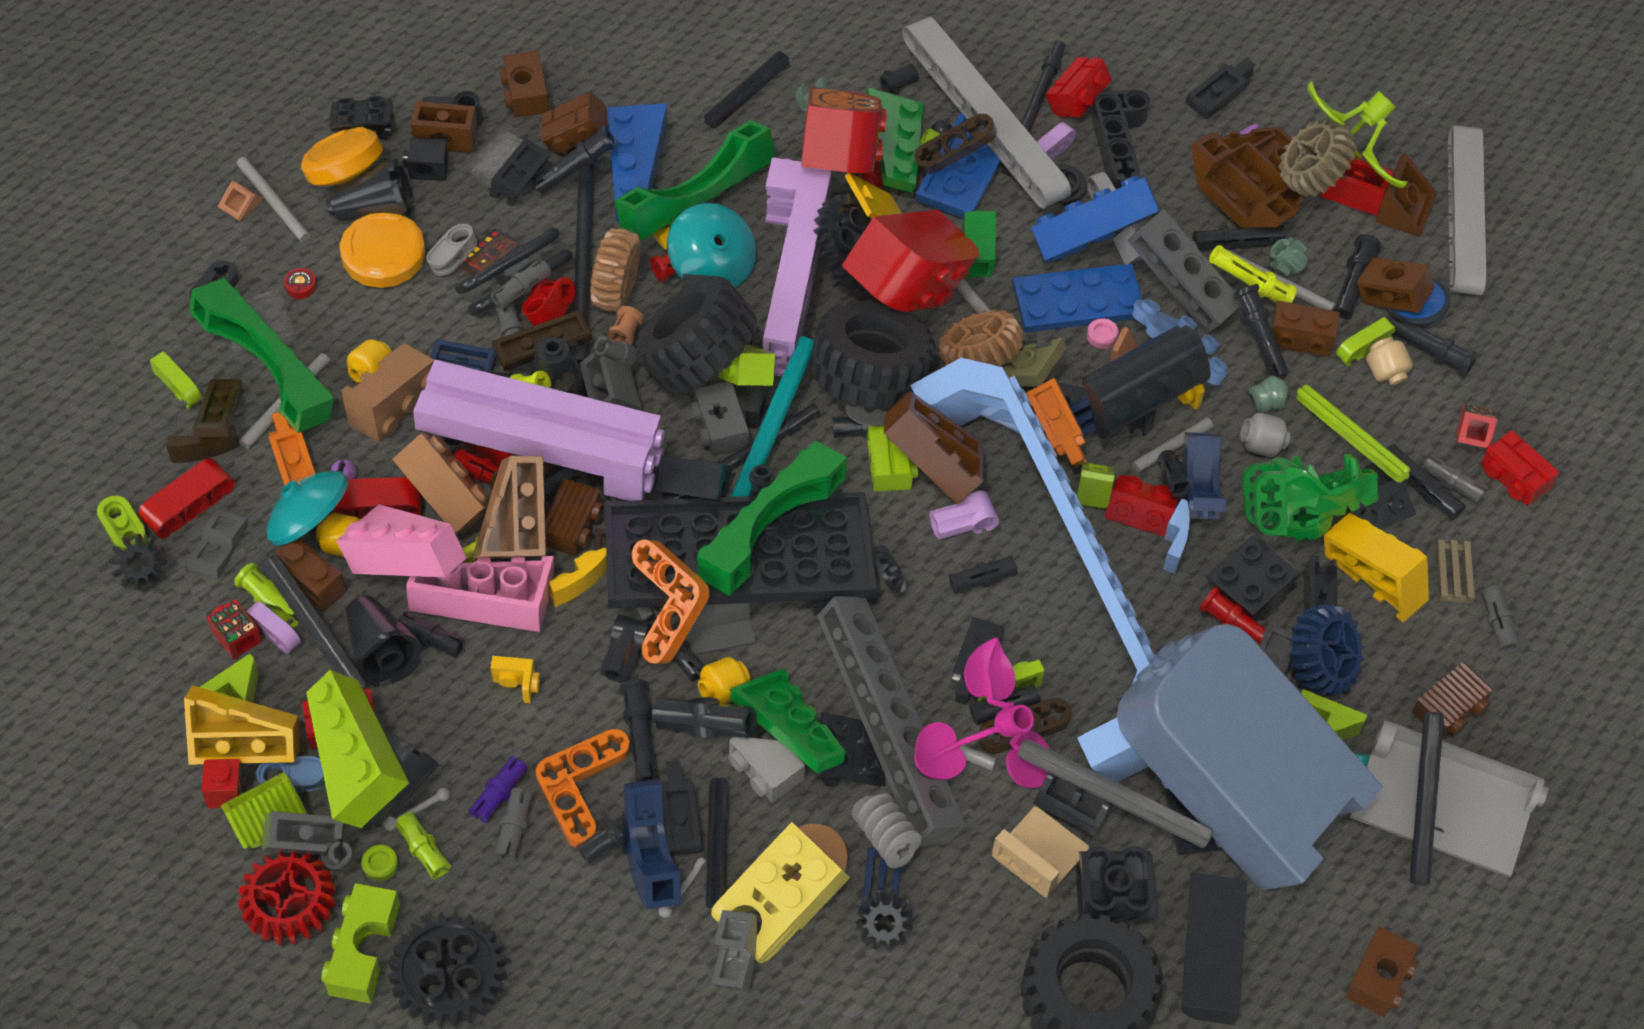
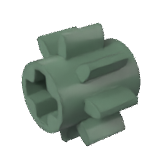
(1288, 256)

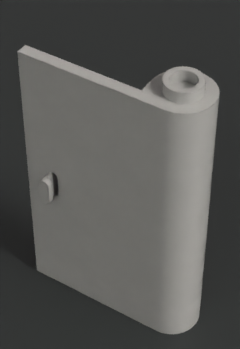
(1479, 800)

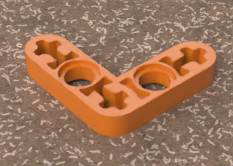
(678, 601)
(565, 783)

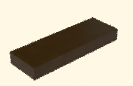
(522, 345)
(218, 408)

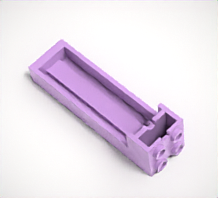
(793, 202)
(544, 422)

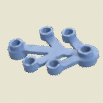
(1149, 314)

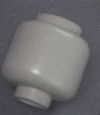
(1264, 435)

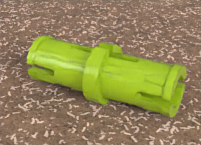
(422, 845)

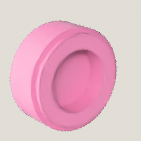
(1102, 333)

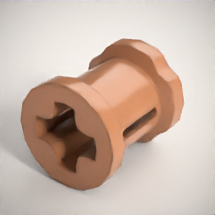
(626, 324)

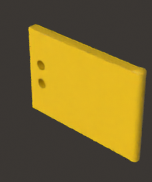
(872, 199)

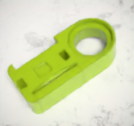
(1358, 345)
(175, 379)

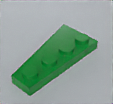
(899, 140)
(790, 720)

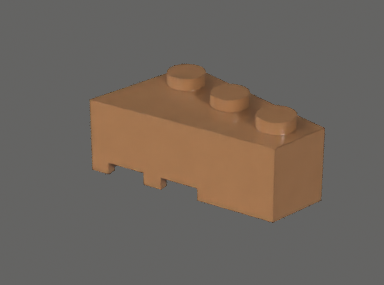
(515, 512)

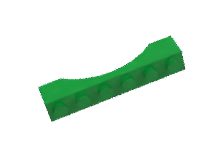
(741, 154)
(226, 314)
(809, 478)

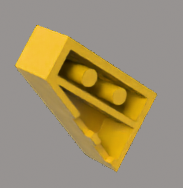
(1381, 561)
(238, 729)

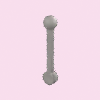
(442, 795)
(666, 912)

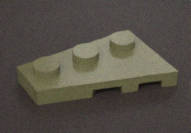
(1034, 363)

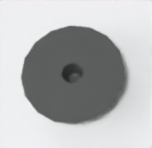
(866, 417)

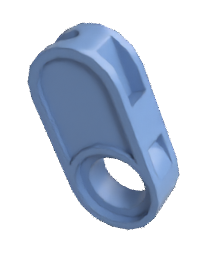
(304, 773)

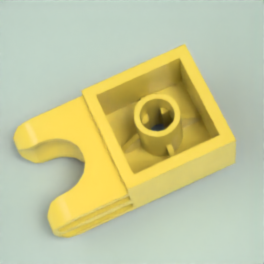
(782, 901)

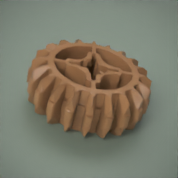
(615, 269)
(984, 338)

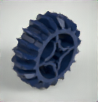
(1326, 650)

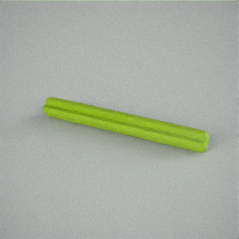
(1353, 433)

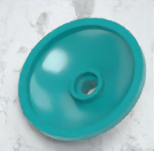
(693, 246)
(304, 505)

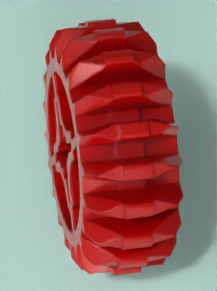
(313, 903)

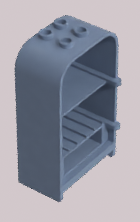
(1243, 752)

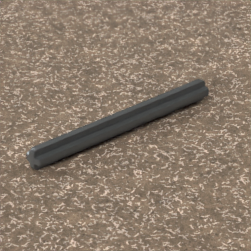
(1115, 793)

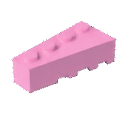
(400, 545)
(487, 592)

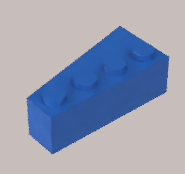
(1095, 219)

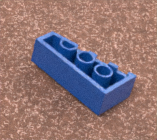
(640, 140)

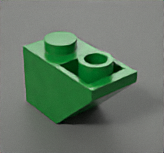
(981, 229)

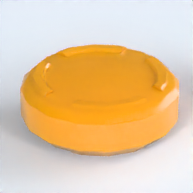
(341, 157)
(382, 249)

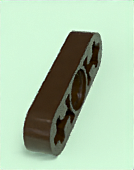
(959, 131)
(1050, 725)

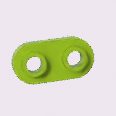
(124, 525)

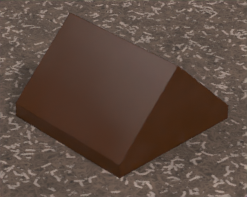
(1409, 206)

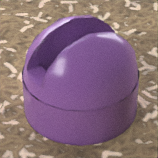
(349, 468)

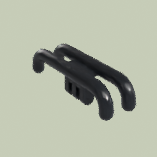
(508, 265)

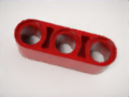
(367, 493)
(185, 497)

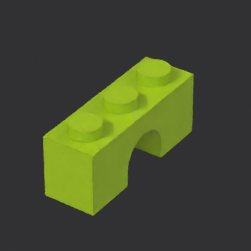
(366, 913)

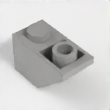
(768, 764)

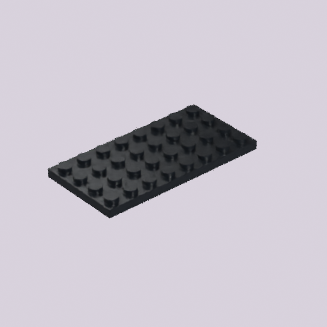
(799, 556)

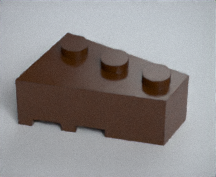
(936, 445)

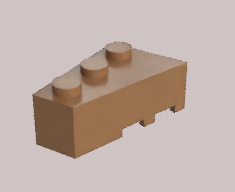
(388, 393)
(443, 481)

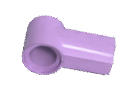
(972, 514)

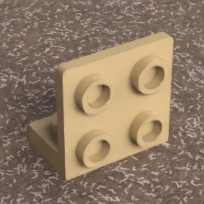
(1039, 851)

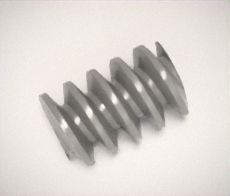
(887, 829)

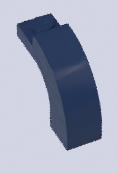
(1201, 461)
(647, 850)

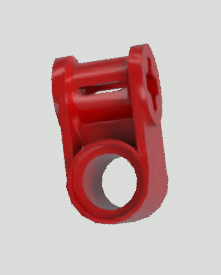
(549, 300)

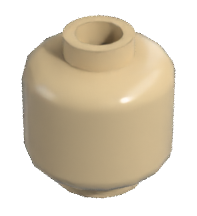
(1389, 361)

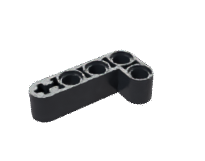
(1111, 119)

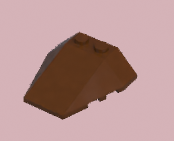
(1244, 176)

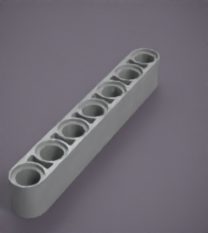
(1467, 208)

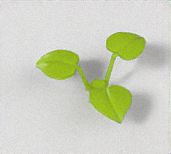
(1373, 112)

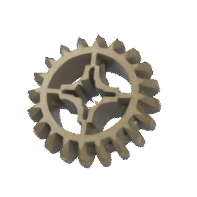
(1317, 157)

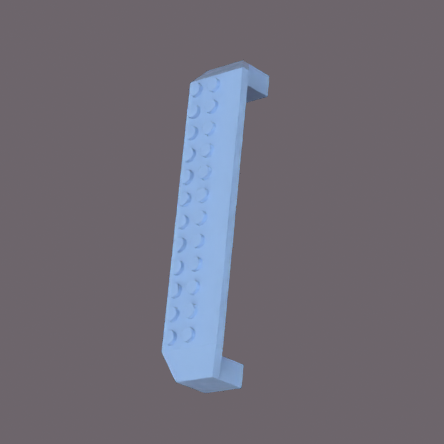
(976, 389)

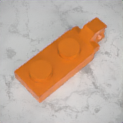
(1058, 421)
(289, 451)

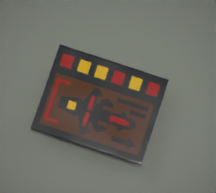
(489, 250)

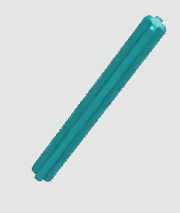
(775, 414)

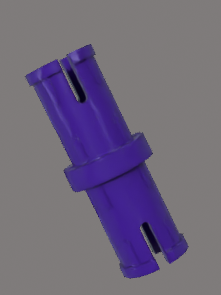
(498, 789)

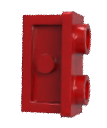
(1141, 505)

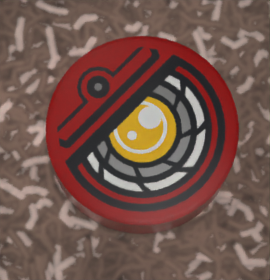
(300, 283)

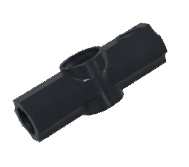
(704, 717)

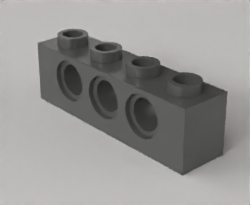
(1170, 269)

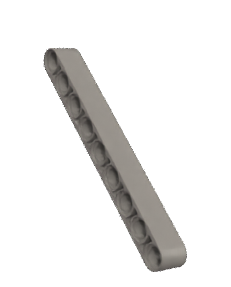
(974, 96)

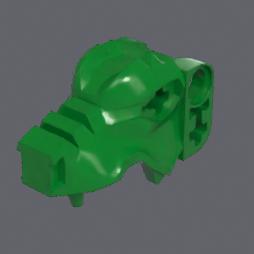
(1294, 487)

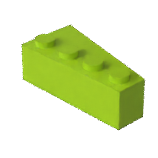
(353, 750)

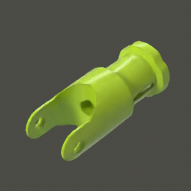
(264, 591)

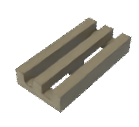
(1454, 548)

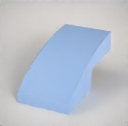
(1177, 533)

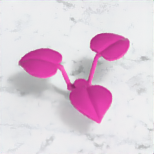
(988, 675)

